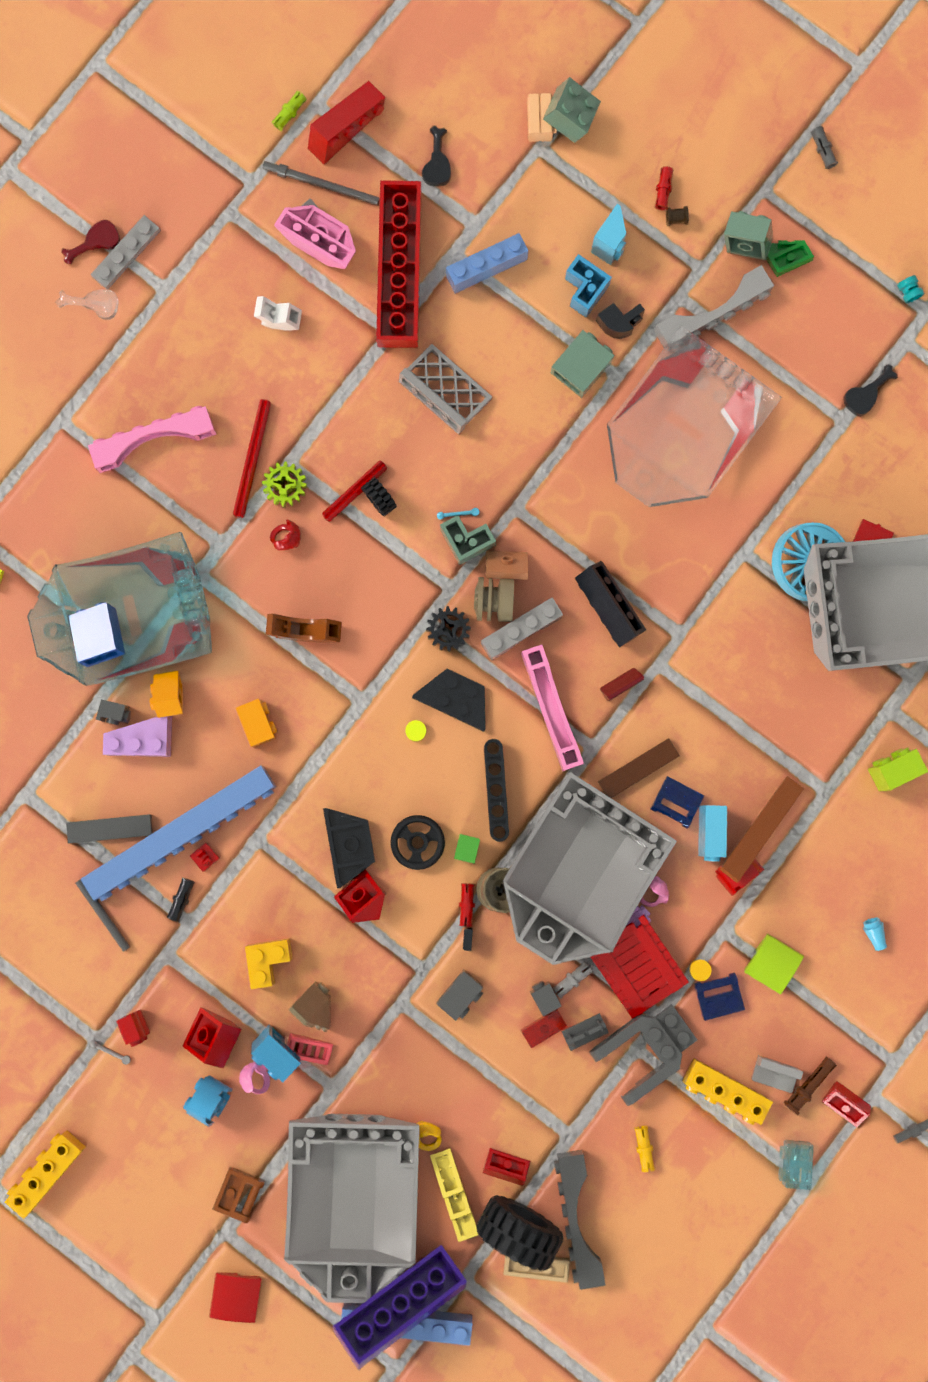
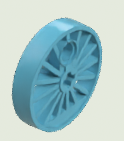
(821, 533)

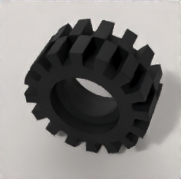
(379, 496)

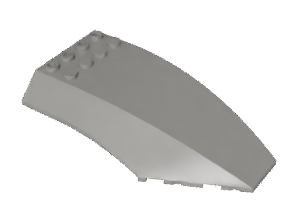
(869, 602)

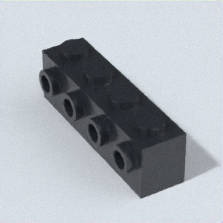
(610, 603)

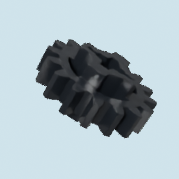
(439, 633)

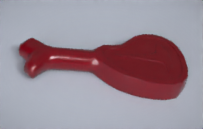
(100, 235)

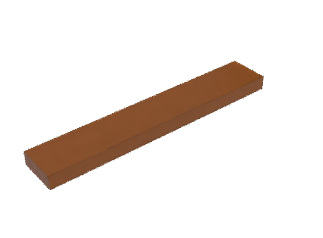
(761, 829)

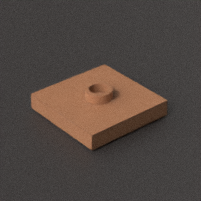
(506, 565)

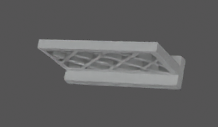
(431, 398)

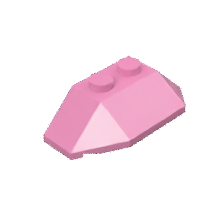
(317, 235)

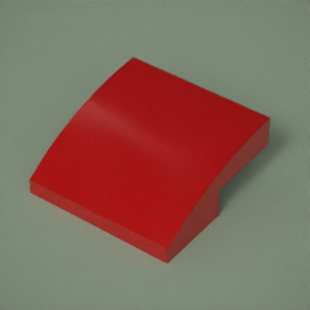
(235, 1297)

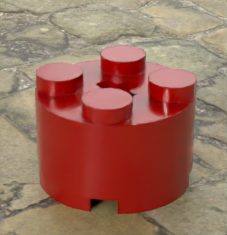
(733, 887)

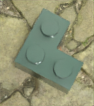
(465, 544)

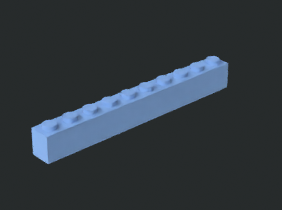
(178, 833)

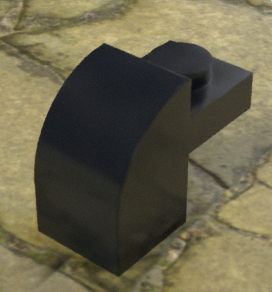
(619, 325)

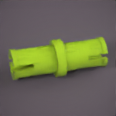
(289, 110)

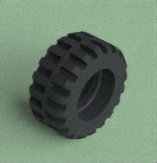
(519, 1233)

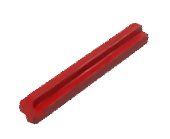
(353, 492)

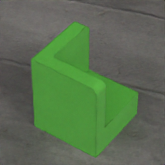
(467, 848)

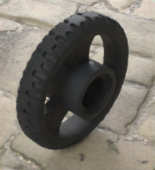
(434, 834)

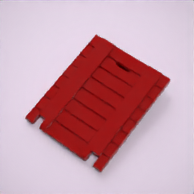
(640, 968)

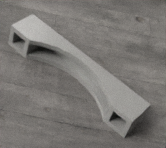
(752, 287)

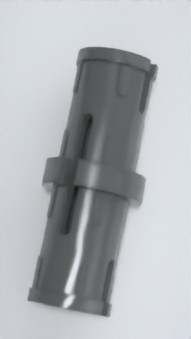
(824, 147)

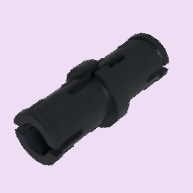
(180, 899)

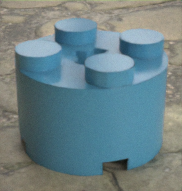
(207, 1100)

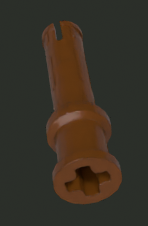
(803, 1093)

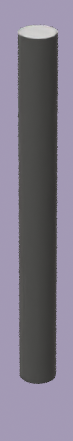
(104, 917)

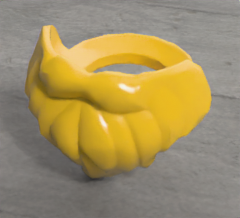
(429, 1129)

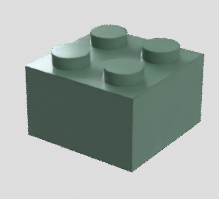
(572, 110)
(748, 235)

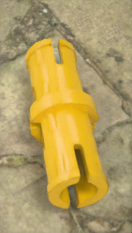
(644, 1148)

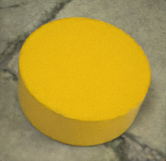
(700, 970)

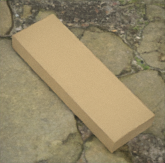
(557, 1272)

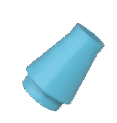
(875, 931)

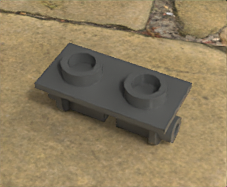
(585, 1032)

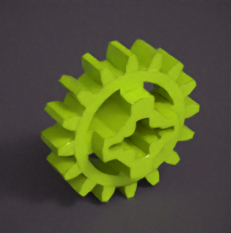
(275, 483)

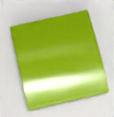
(774, 963)

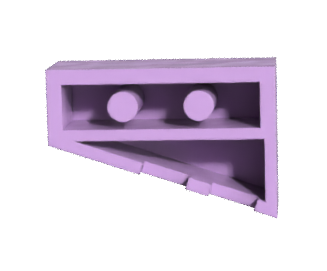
(140, 739)

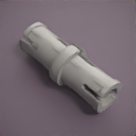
(572, 980)

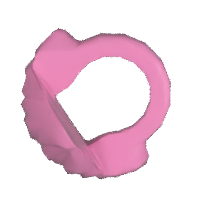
(659, 887)
(246, 1078)

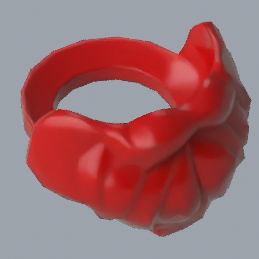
(291, 540)

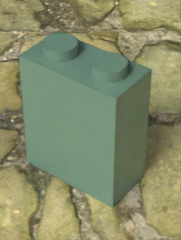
(582, 363)

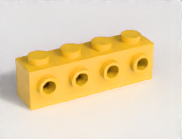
(727, 1092)
(45, 1174)

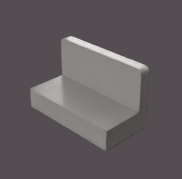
(776, 1074)

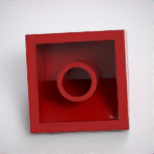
(211, 1038)

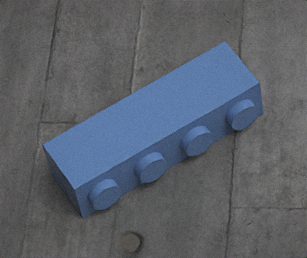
(487, 263)

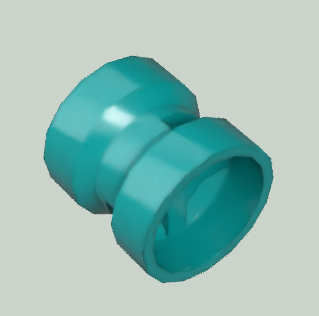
(910, 289)

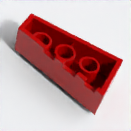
(344, 121)

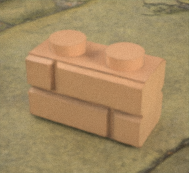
(537, 127)

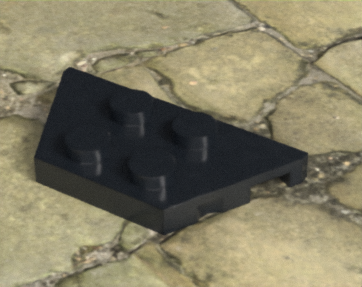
(456, 698)
(349, 845)

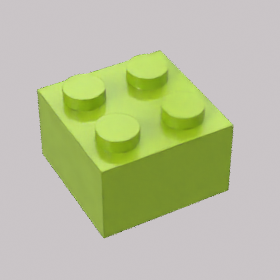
(899, 769)

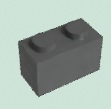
(460, 995)

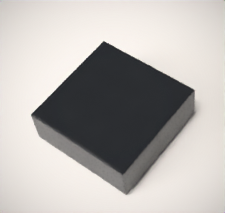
(467, 940)

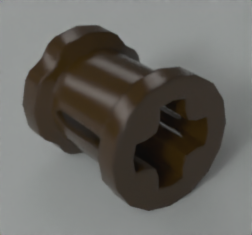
(676, 216)

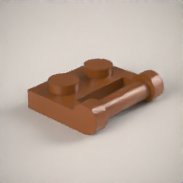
(231, 1193)

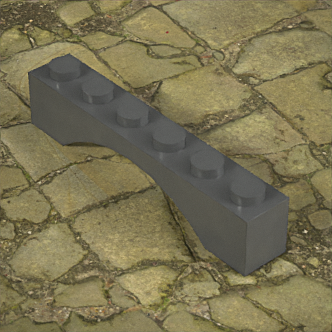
(588, 1264)

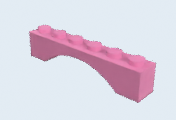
(112, 451)
(551, 708)

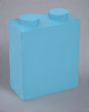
(712, 832)

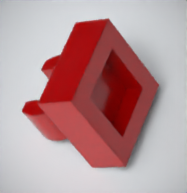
(204, 857)

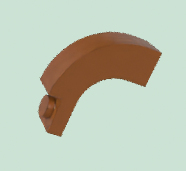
(303, 629)

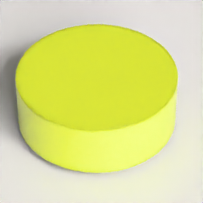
(415, 730)

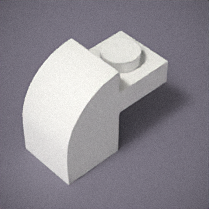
(277, 316)

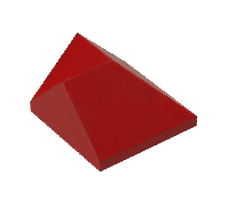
(362, 898)

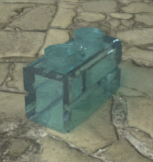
(797, 1164)

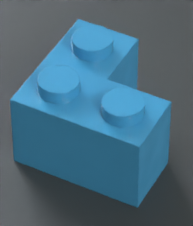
(590, 283)
(274, 1054)

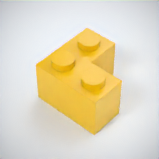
(260, 961)

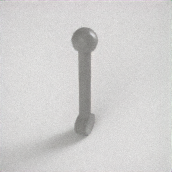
(125, 1059)

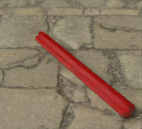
(251, 458)

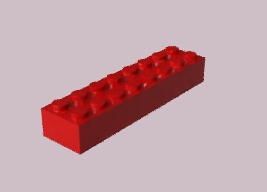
(398, 264)

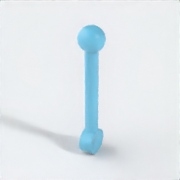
(475, 512)

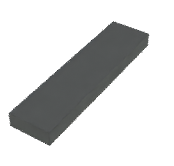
(109, 828)

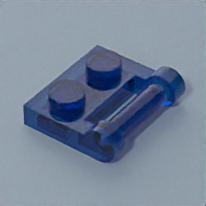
(680, 796)
(720, 1003)

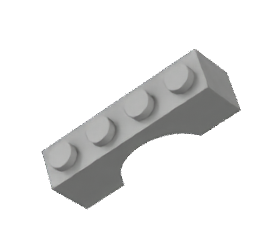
(521, 628)

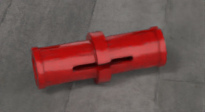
(664, 188)
(466, 904)

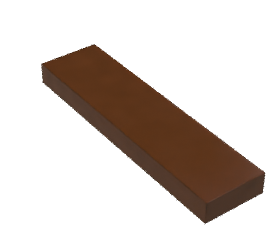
(638, 768)

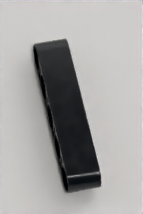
(499, 780)

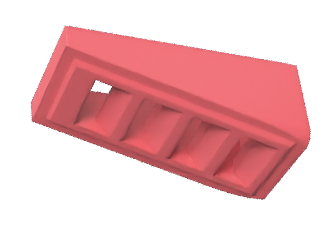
(293, 1038)

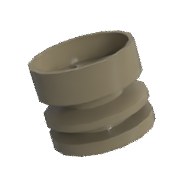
(494, 599)
(486, 890)

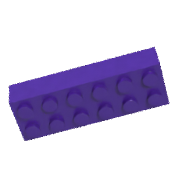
(399, 1307)

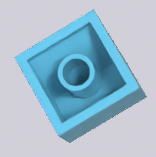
(610, 238)

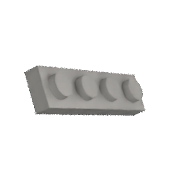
(125, 252)

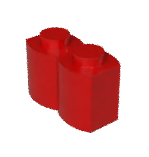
(133, 1028)

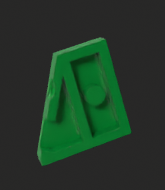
(788, 256)

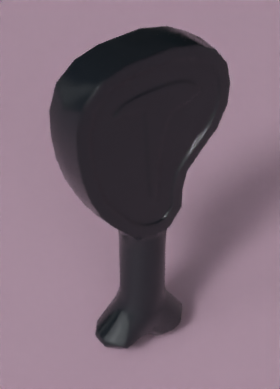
(437, 170)
(862, 399)

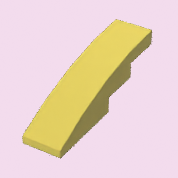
(454, 1195)

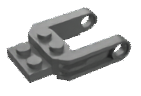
(666, 1036)

